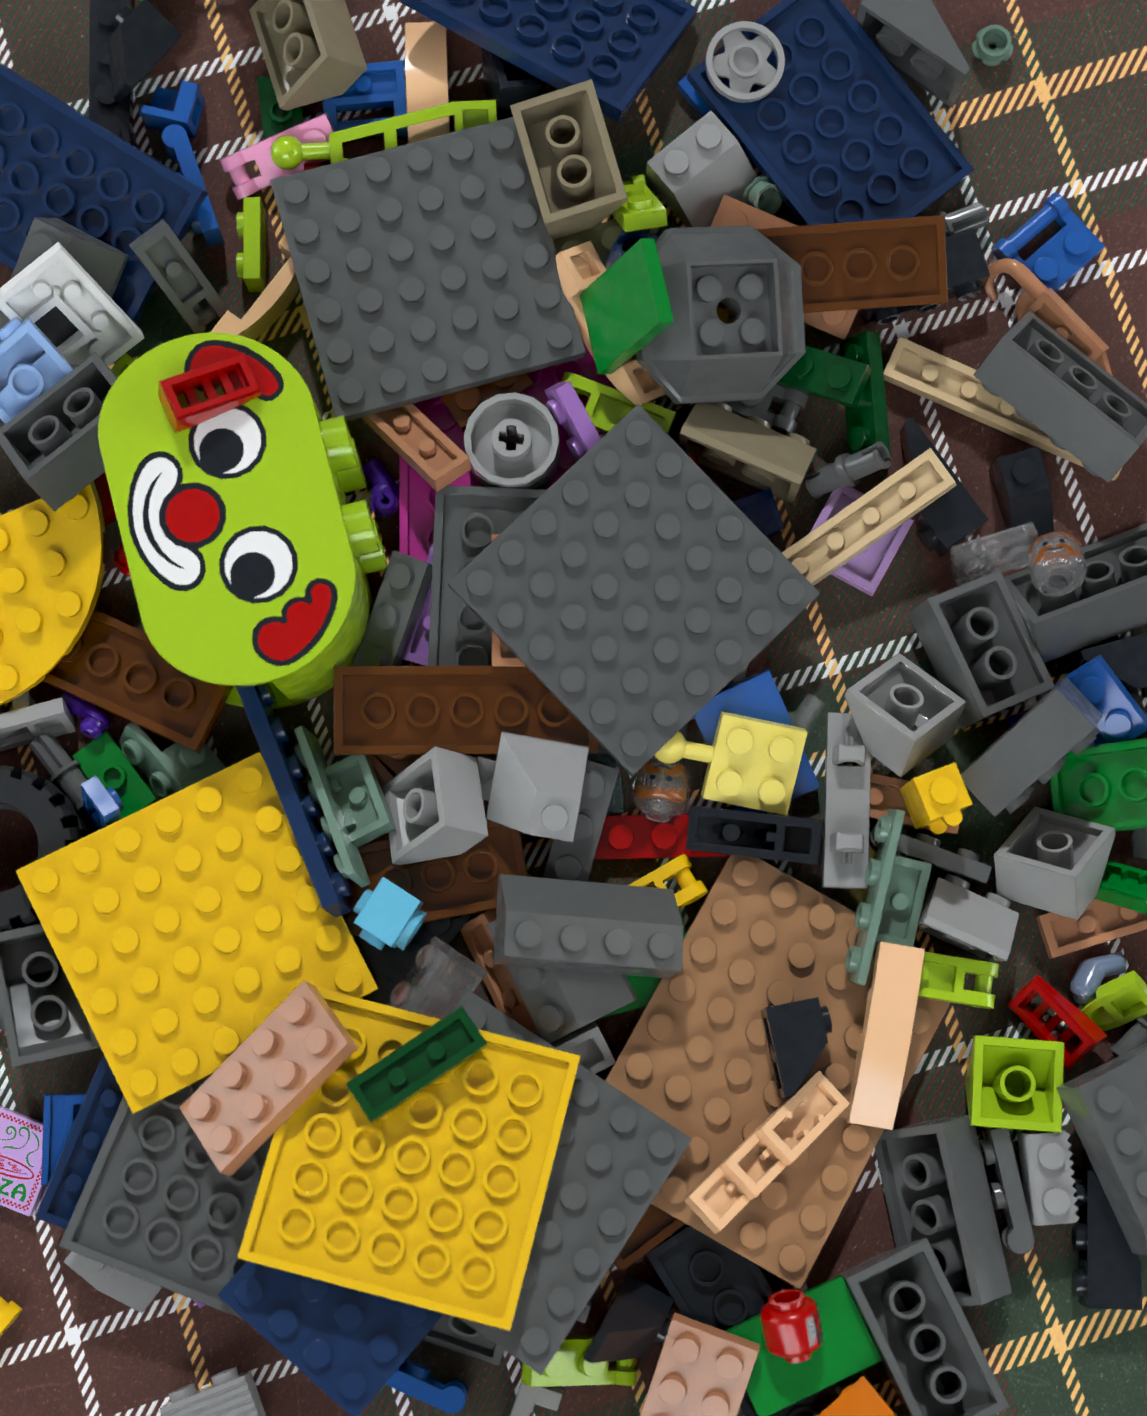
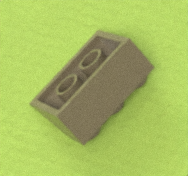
(308, 49)
(569, 158)
(747, 449)

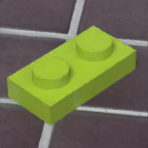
(252, 228)

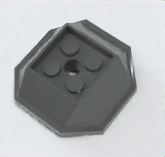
(764, 334)

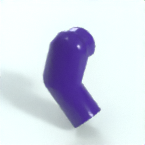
(94, 717)

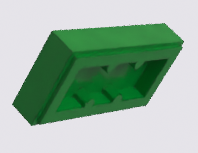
(106, 761)
(1124, 887)

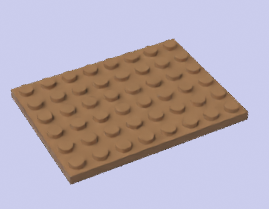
(708, 1067)

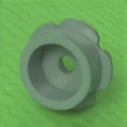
(992, 35)
(770, 198)

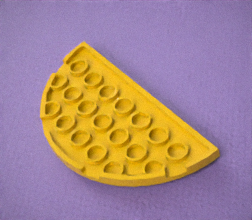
(46, 585)

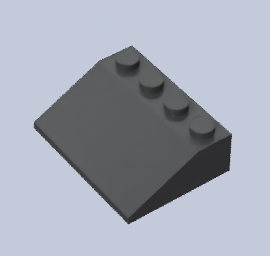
(1111, 1122)

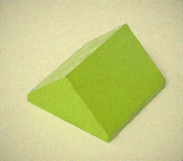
(1015, 1083)

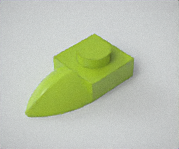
(1118, 1002)

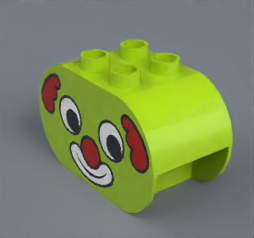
(241, 524)

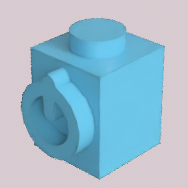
(388, 915)

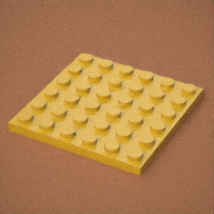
(189, 928)
(431, 1196)

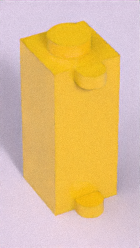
(936, 799)

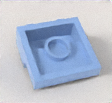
(27, 366)

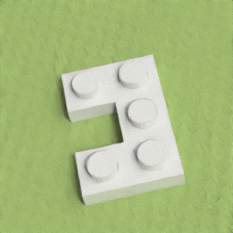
(62, 282)

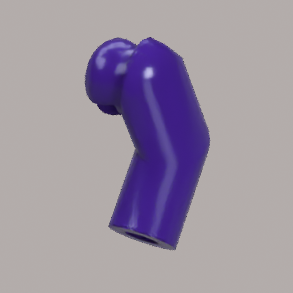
(385, 490)

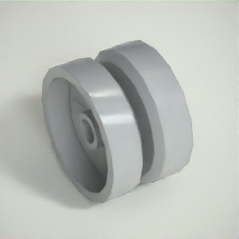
(510, 420)

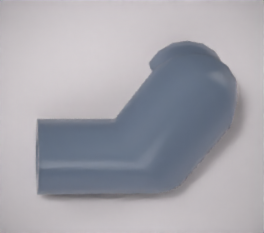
(1091, 974)

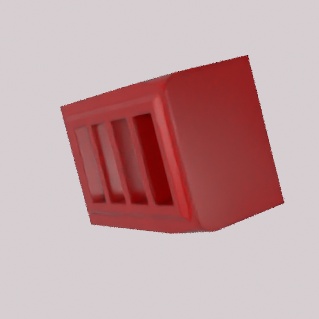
(214, 406)
(1065, 1011)

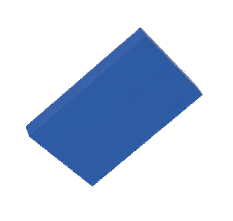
(759, 699)

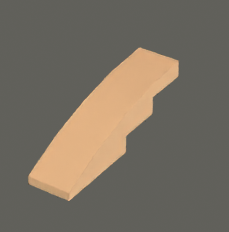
(885, 1035)
(767, 1152)

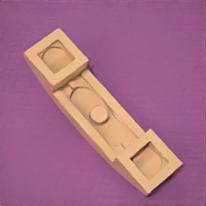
(426, 76)
(577, 270)
(268, 306)

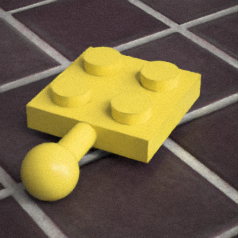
(748, 764)

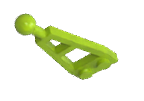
(289, 152)

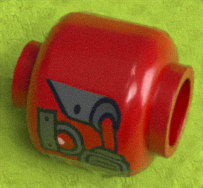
(791, 1325)

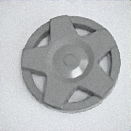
(744, 62)

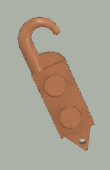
(1050, 309)

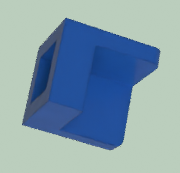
(175, 108)

